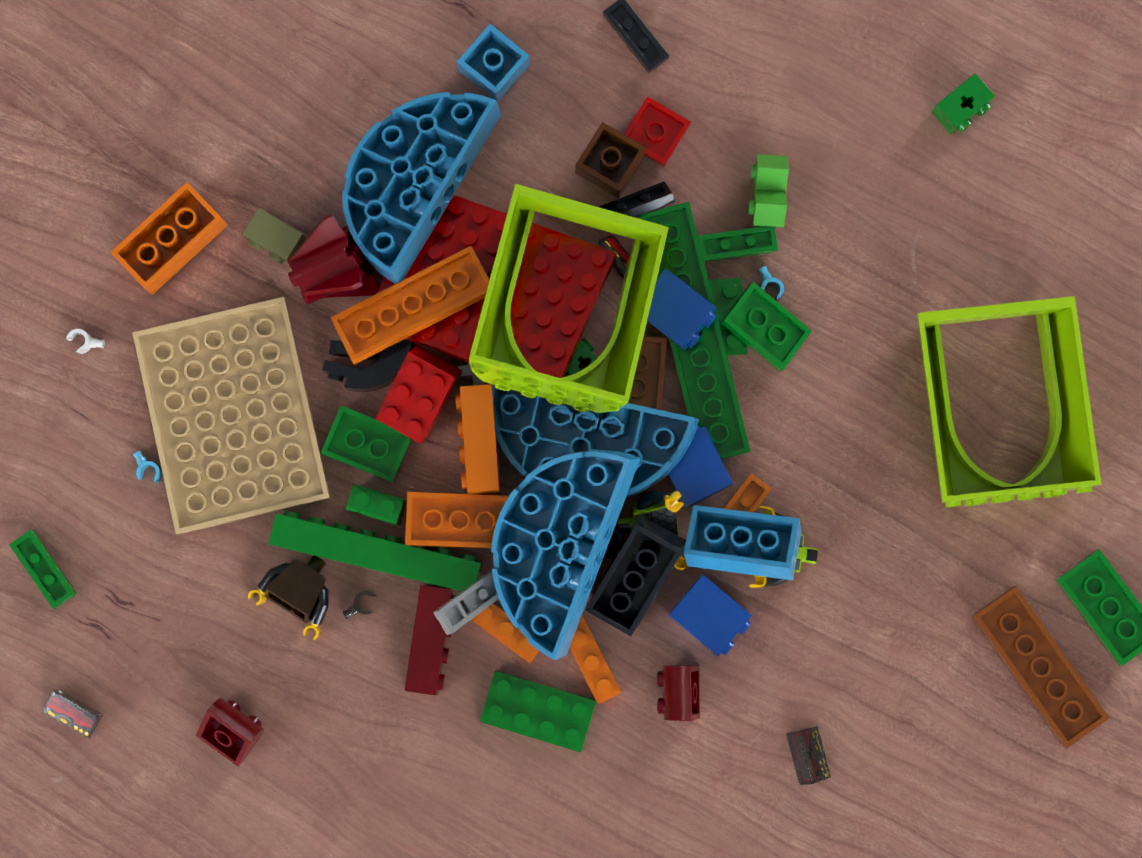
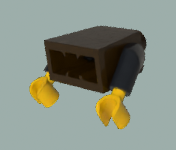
(297, 590)

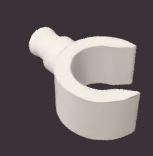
(89, 341)

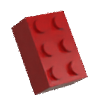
(418, 394)

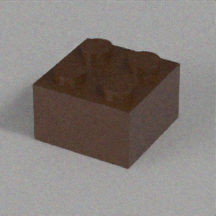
(610, 160)

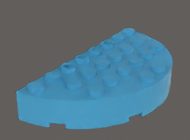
(409, 173)
(538, 431)
(555, 540)

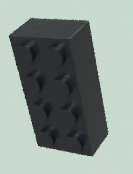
(635, 575)

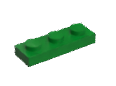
(738, 243)
(43, 569)

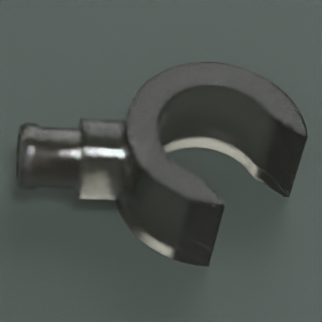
(355, 608)

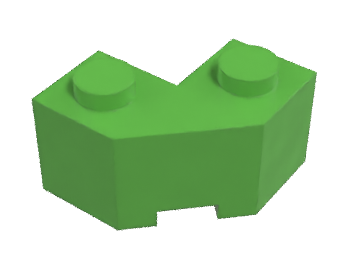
(769, 190)

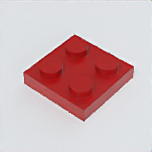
(657, 130)

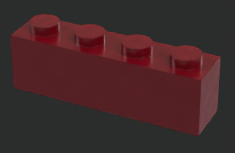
(428, 643)

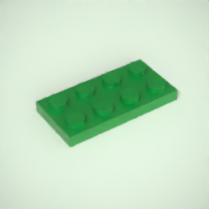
(1105, 605)
(537, 711)

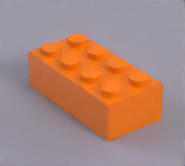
(169, 238)
(480, 440)

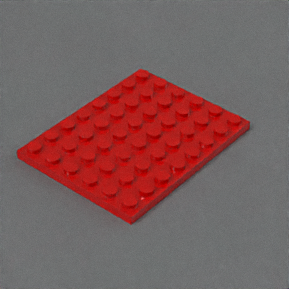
(551, 296)

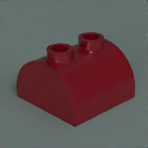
(680, 692)
(229, 730)

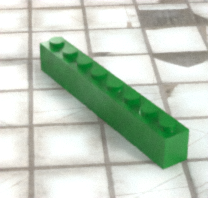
(374, 553)

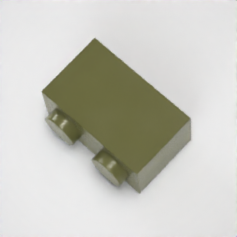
(273, 236)

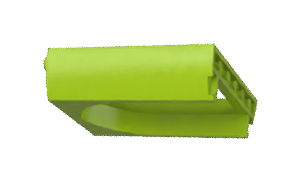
(609, 379)
(1070, 448)

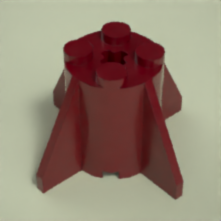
(331, 264)

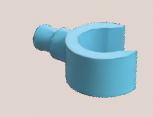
(768, 279)
(143, 463)

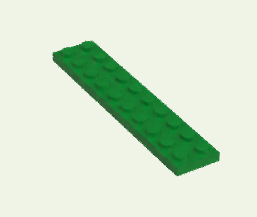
(705, 367)

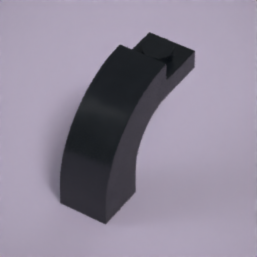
(374, 376)

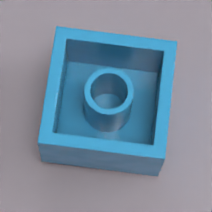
(493, 63)

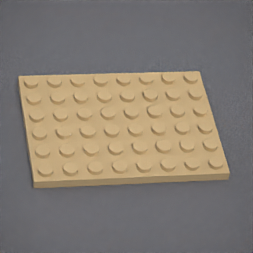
(231, 415)

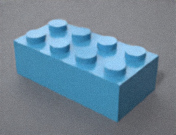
(743, 542)

